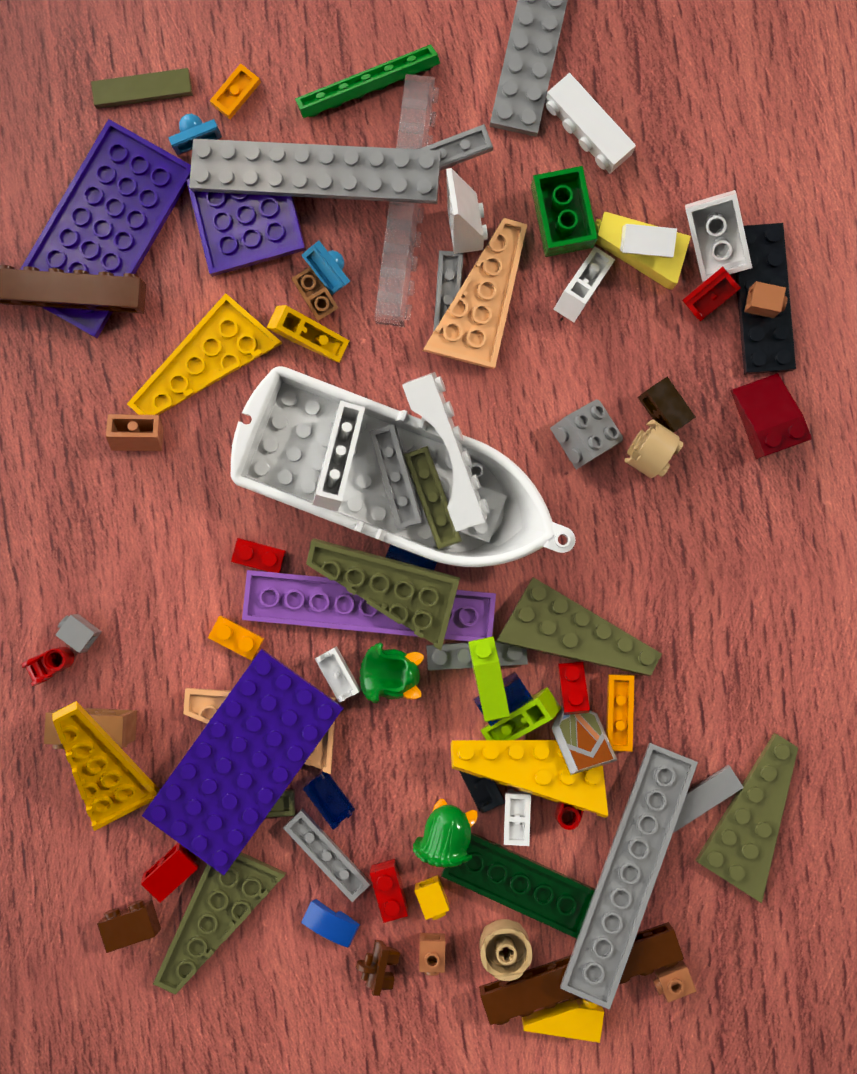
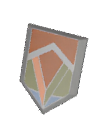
(582, 741)

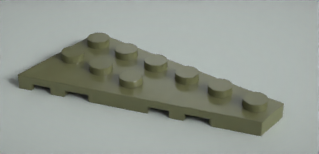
(399, 590)
(565, 629)
(748, 830)
(213, 915)

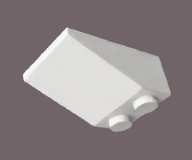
(464, 215)
(718, 234)

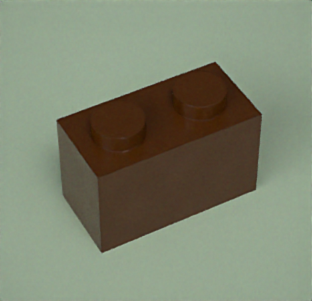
(128, 925)

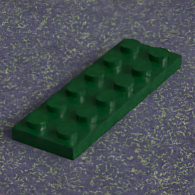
(523, 885)

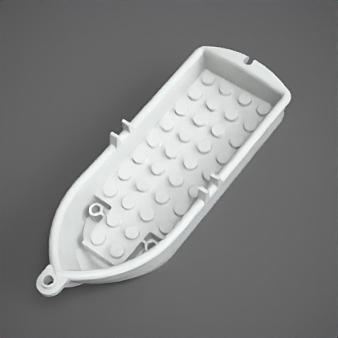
(286, 450)

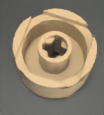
(653, 450)
(509, 964)

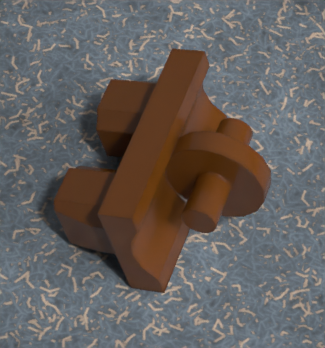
(374, 967)

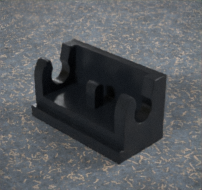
(483, 791)

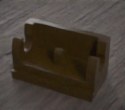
(666, 405)

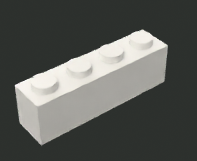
(589, 123)
(339, 456)

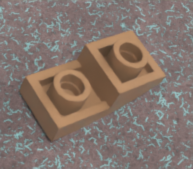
(314, 293)

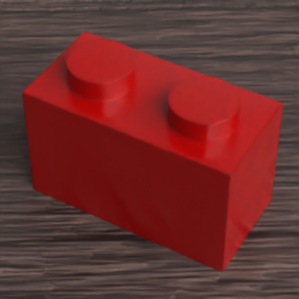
(389, 890)

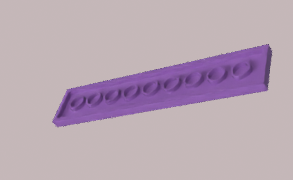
(328, 604)

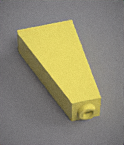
(660, 269)

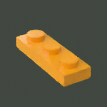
(620, 711)

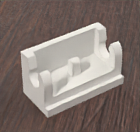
(648, 240)
(337, 674)
(517, 818)

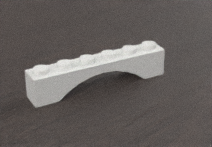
(428, 401)

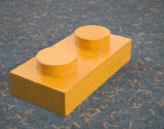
(235, 91)
(236, 638)

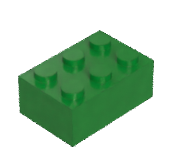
(563, 211)

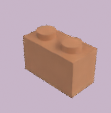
(134, 432)

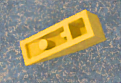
(307, 333)
(569, 1019)

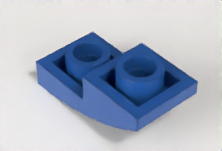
(330, 925)

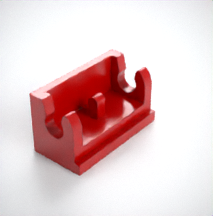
(711, 293)
(169, 872)

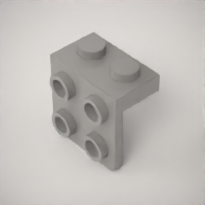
(586, 433)

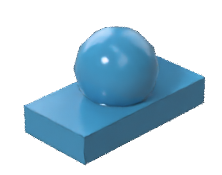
(192, 128)
(327, 266)

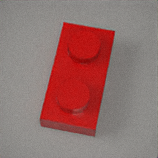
(258, 556)
(573, 688)

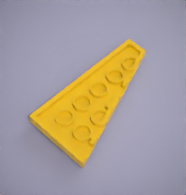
(534, 769)

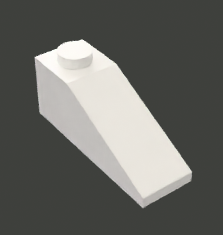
(584, 284)

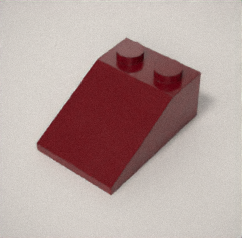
(770, 416)

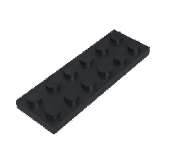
(765, 340)

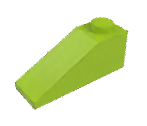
(488, 679)
(524, 719)

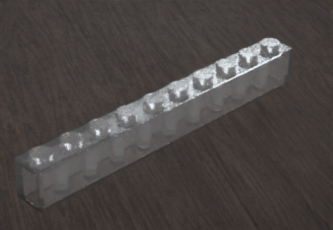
(403, 217)

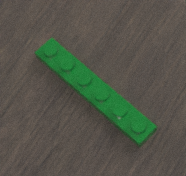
(367, 81)

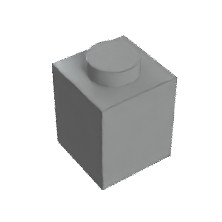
(77, 632)

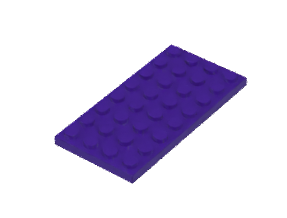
(110, 213)
(242, 761)

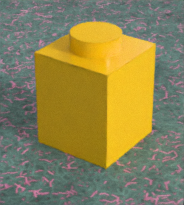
(432, 898)

